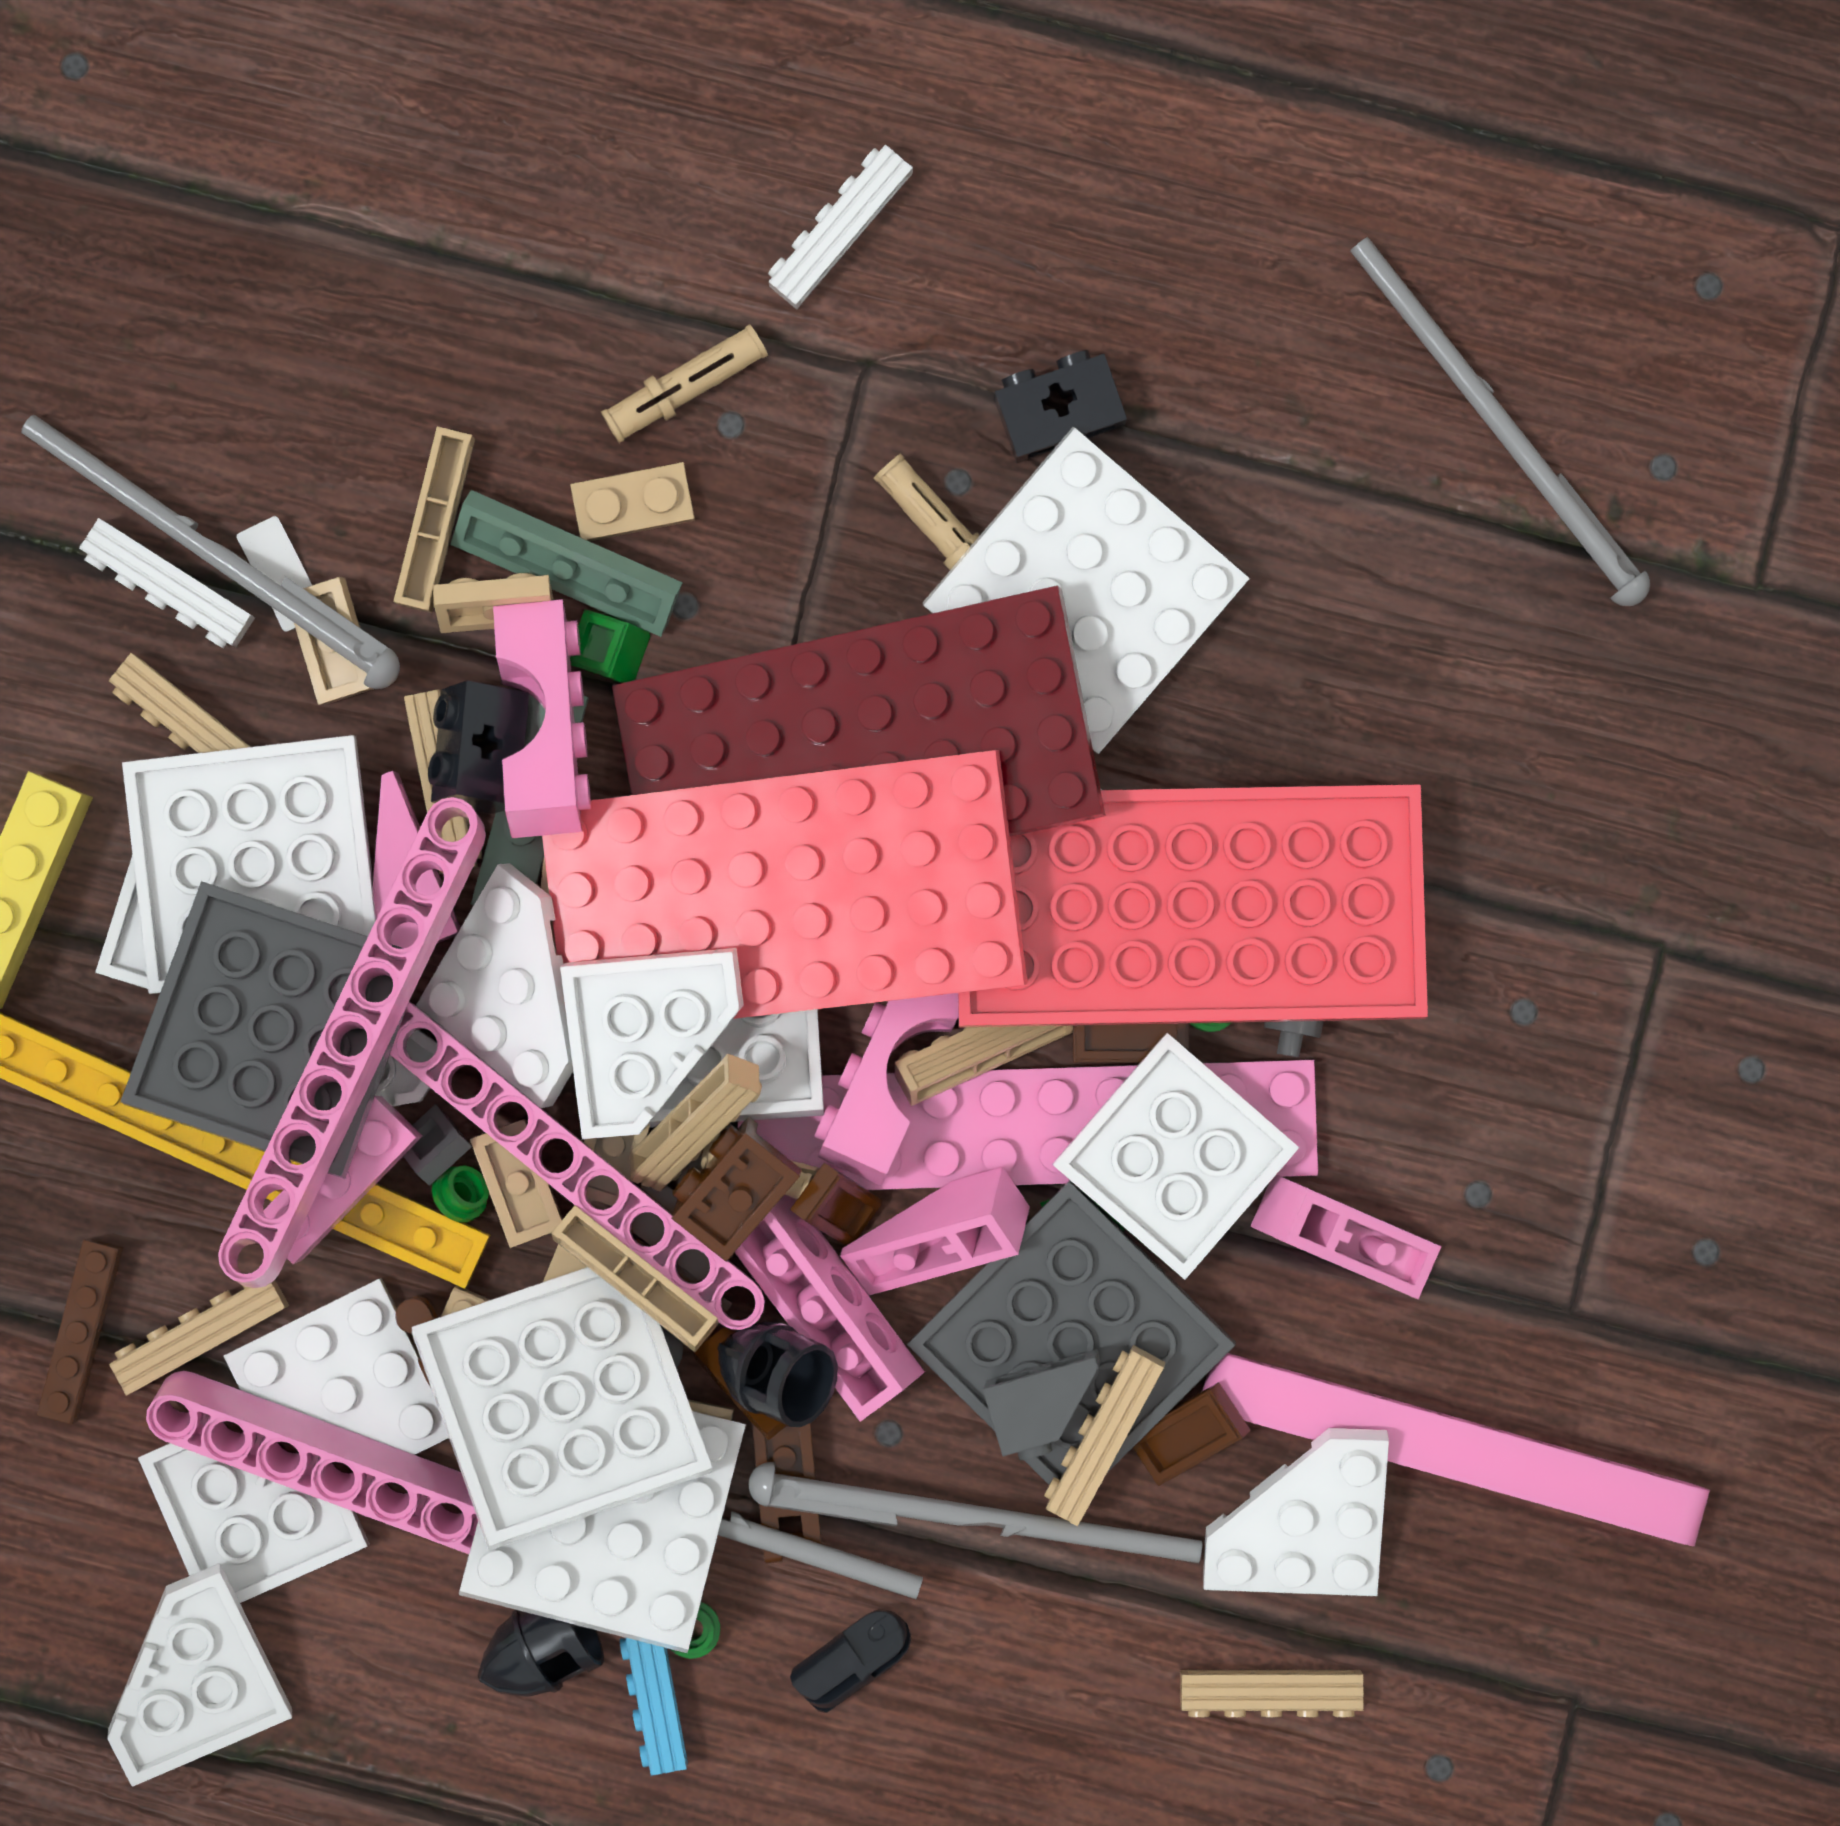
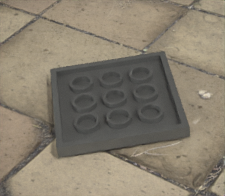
(244, 1020)
(1065, 1294)

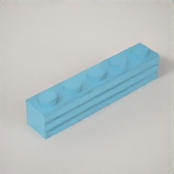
(657, 1706)

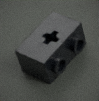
(1092, 412)
(475, 733)

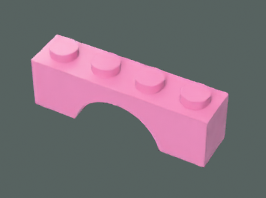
(543, 779)
(868, 1124)

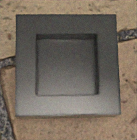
(438, 1147)

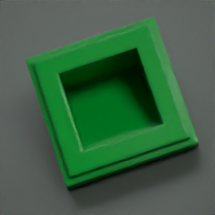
(610, 647)

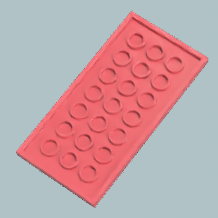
(819, 880)
(1220, 910)

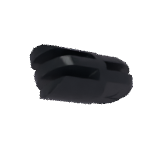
(852, 1659)

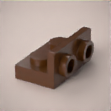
(733, 1189)

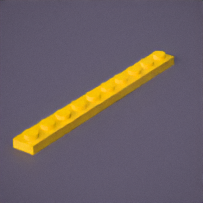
(95, 1091)

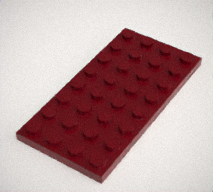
(883, 695)

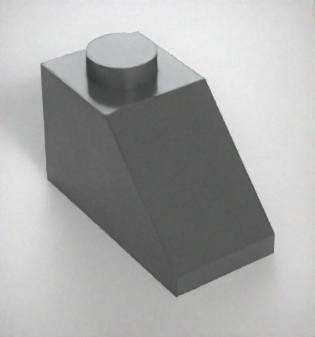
(1038, 1402)

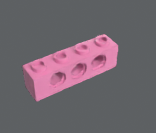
(830, 1306)

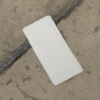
(273, 555)

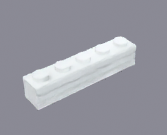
(839, 225)
(166, 584)

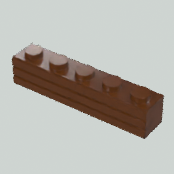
(80, 1331)

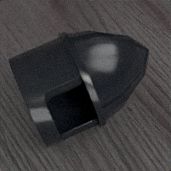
(778, 1372)
(538, 1655)

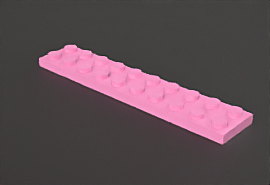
(1032, 1116)

